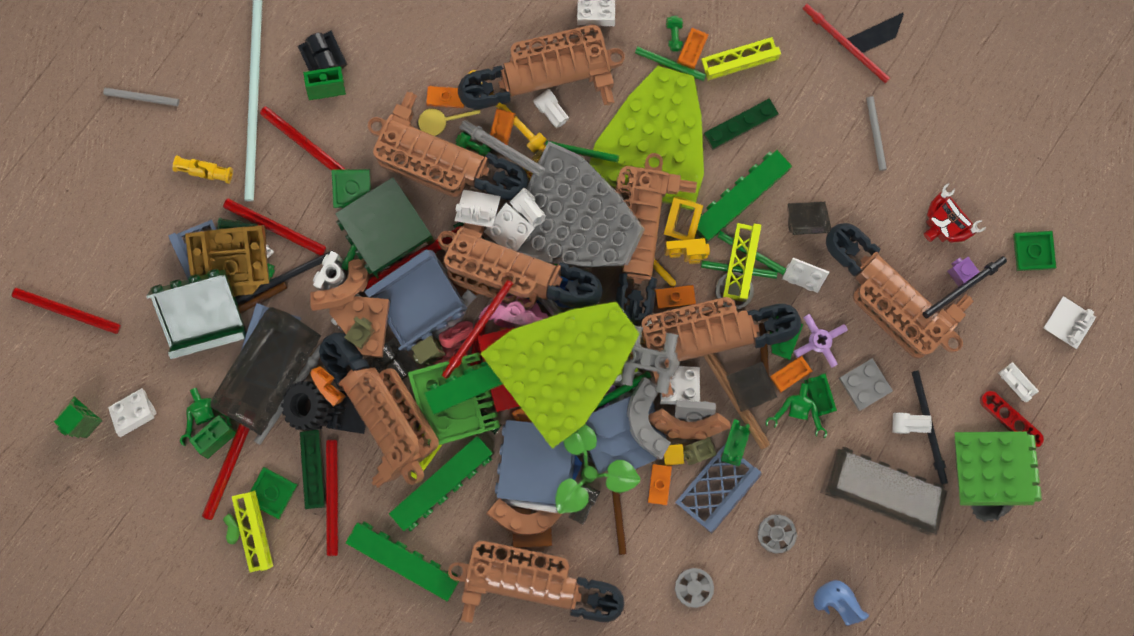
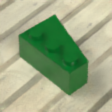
(77, 420)

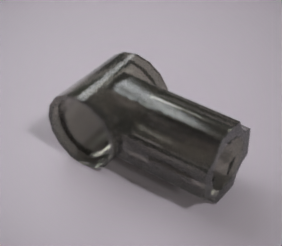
(581, 516)

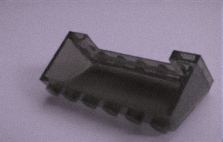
(265, 370)
(885, 491)

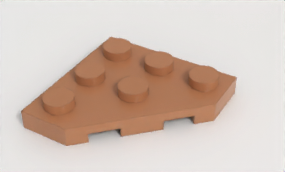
(372, 309)

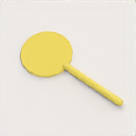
(434, 121)

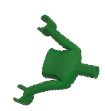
(799, 408)
(201, 411)

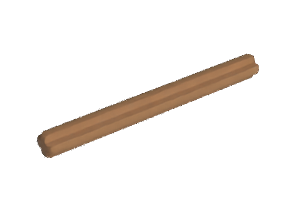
(746, 415)

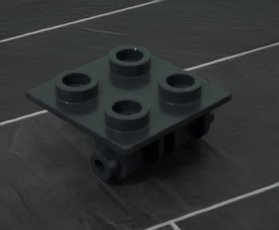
(346, 417)

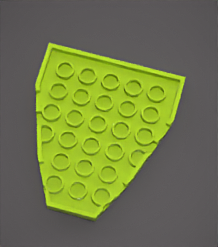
(658, 119)
(563, 365)

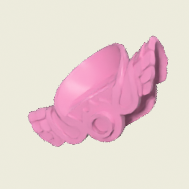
(515, 314)

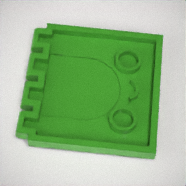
(997, 468)

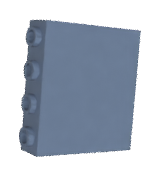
(419, 299)
(530, 466)

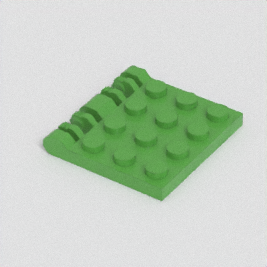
(460, 420)

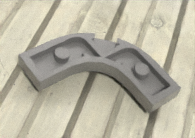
(639, 422)

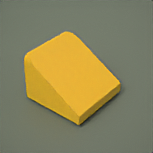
(674, 455)

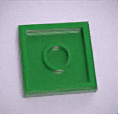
(349, 185)
(1034, 251)
(273, 492)

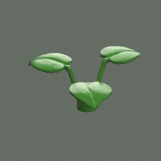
(570, 495)

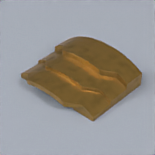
(236, 250)

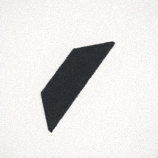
(877, 34)

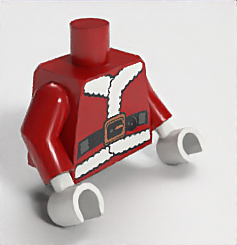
(948, 220)

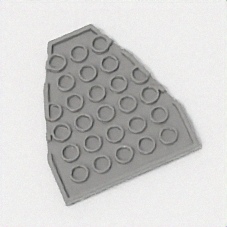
(584, 215)

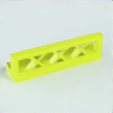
(741, 63)
(749, 261)
(257, 531)

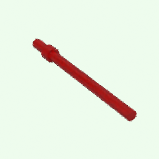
(819, 19)
(456, 360)

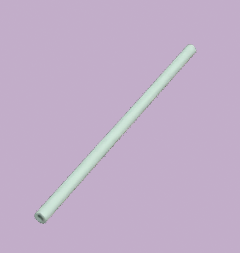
(253, 100)

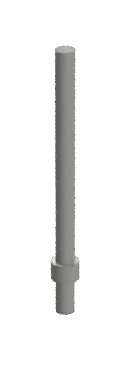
(311, 363)

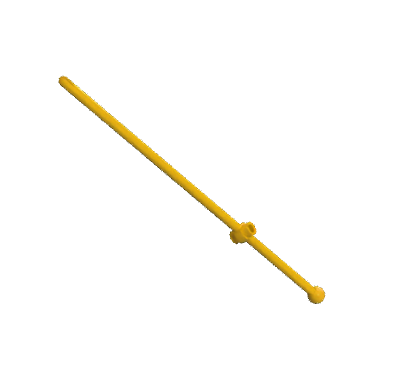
(537, 142)

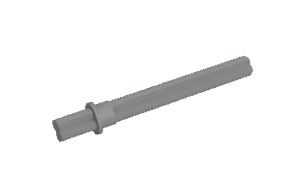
(482, 136)

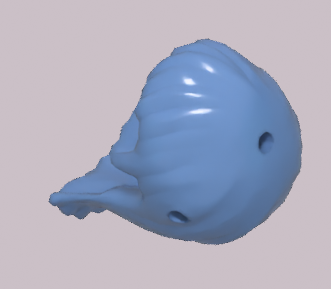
(842, 599)

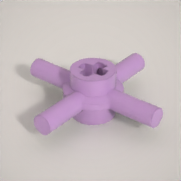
(827, 336)

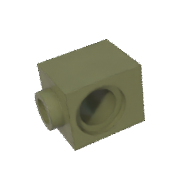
(428, 351)

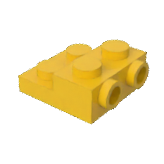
(693, 250)

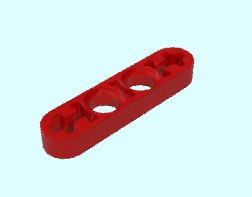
(1012, 418)

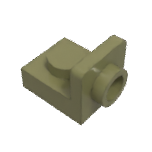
(360, 332)
(699, 451)

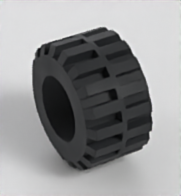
(295, 407)

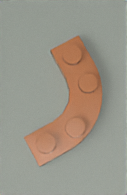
(338, 296)
(688, 430)
(521, 523)

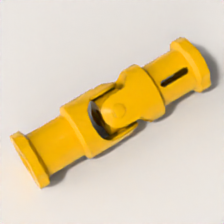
(202, 169)

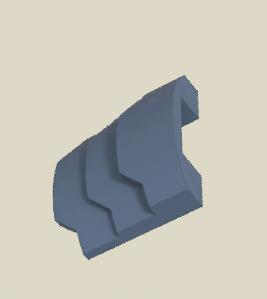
(615, 438)

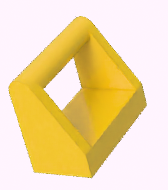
(673, 218)

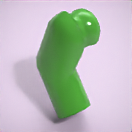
(233, 529)

